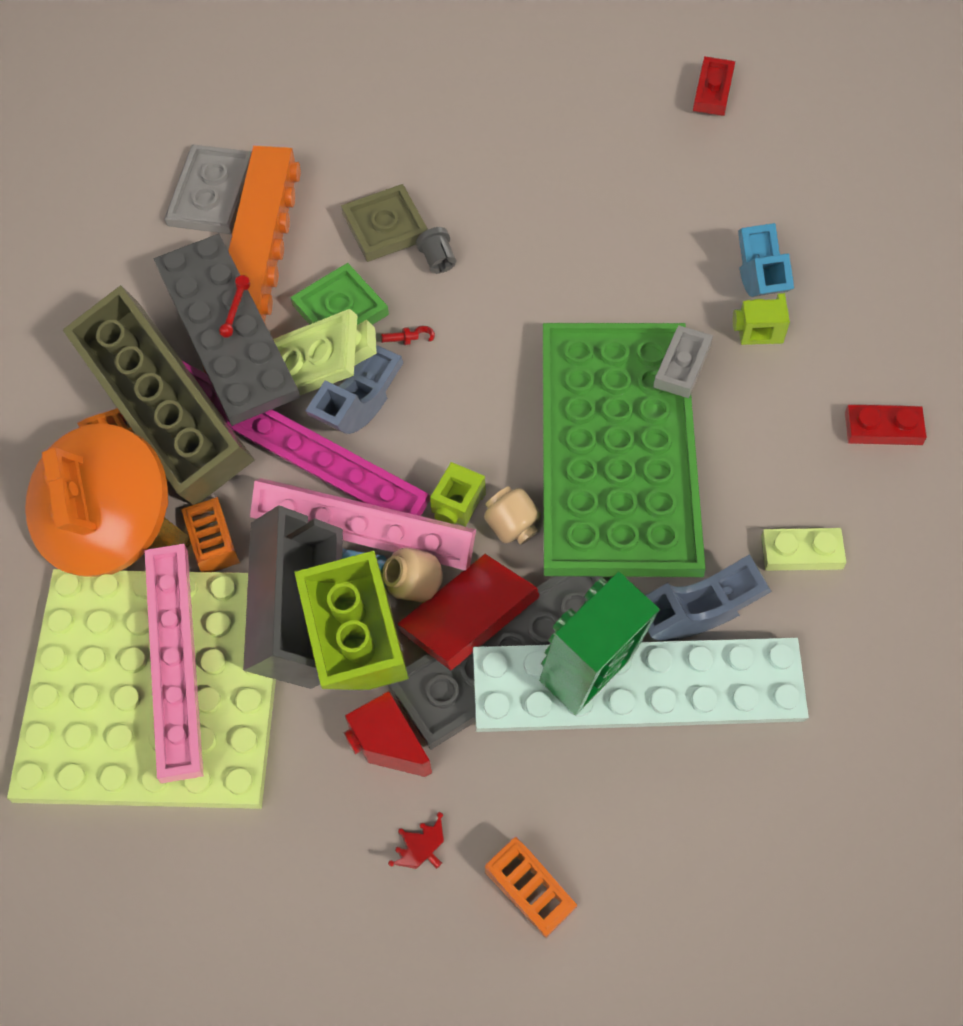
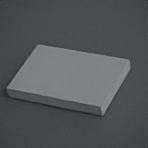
(209, 189)

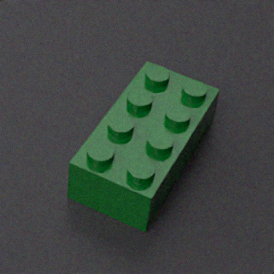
(596, 641)

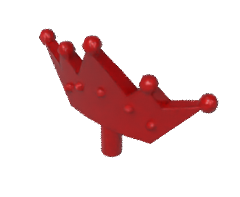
(420, 846)

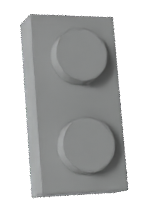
(683, 361)

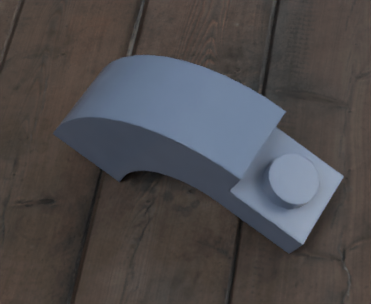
(358, 397)
(707, 603)

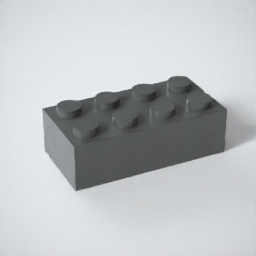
(275, 620)

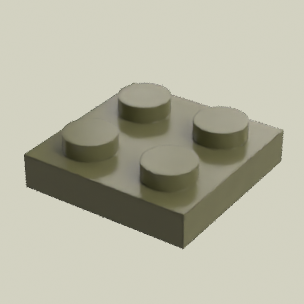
(384, 222)

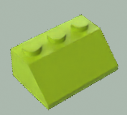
(351, 624)

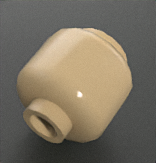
(512, 515)
(412, 574)

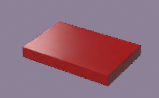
(468, 611)

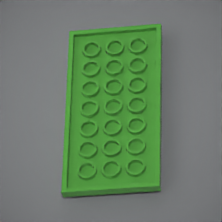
(617, 456)

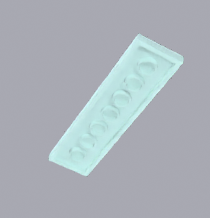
(658, 687)

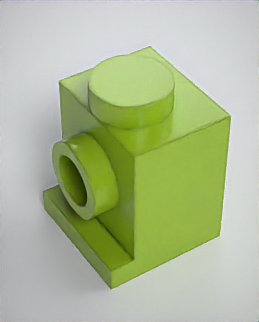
(762, 321)
(457, 486)

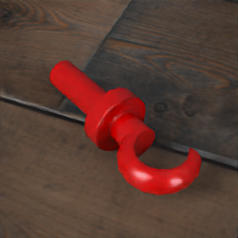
(406, 336)

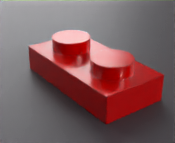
(714, 86)
(885, 425)

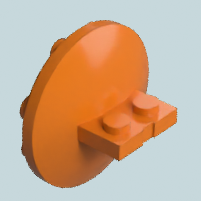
(96, 500)

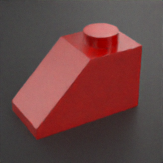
(386, 737)

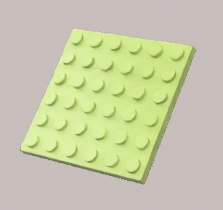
(91, 699)

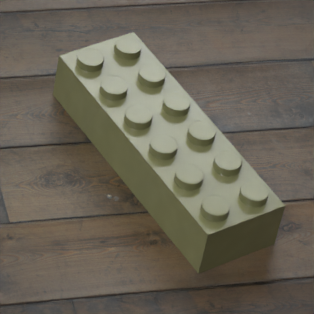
(158, 395)

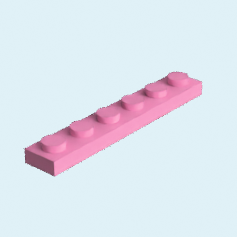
(370, 523)
(173, 665)

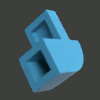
(763, 267)

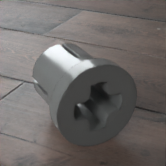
(437, 250)

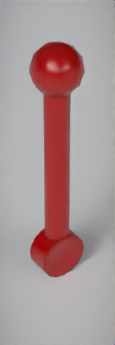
(242, 283)

